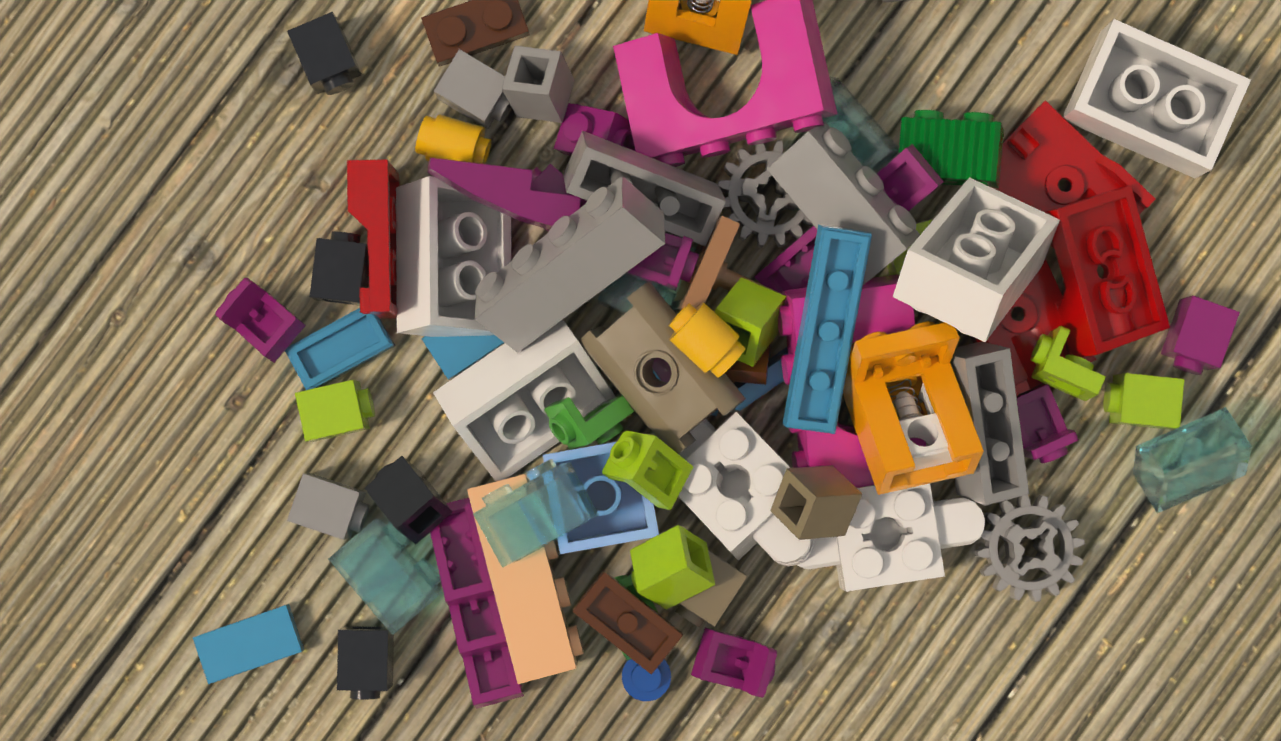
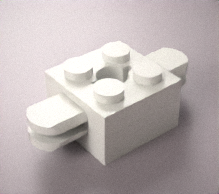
(735, 488)
(897, 538)

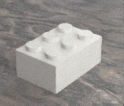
(1156, 99)
(975, 259)

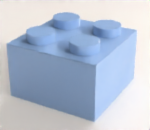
(621, 509)

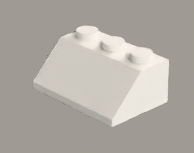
(442, 256)
(504, 395)

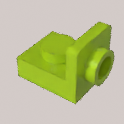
(1066, 374)
(648, 467)

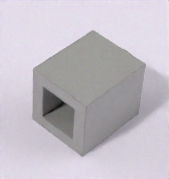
(538, 84)
(473, 90)
(328, 506)

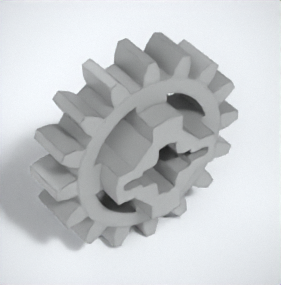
(746, 191)
(1044, 531)

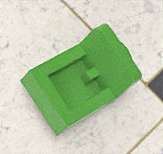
(598, 424)

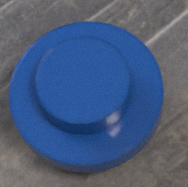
(642, 684)

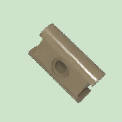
(627, 358)

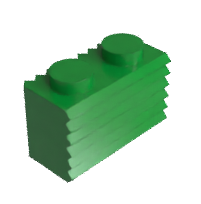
(956, 146)

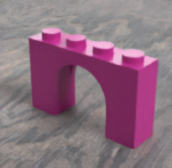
(791, 89)
(876, 313)

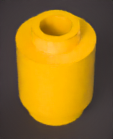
(452, 140)
(706, 339)

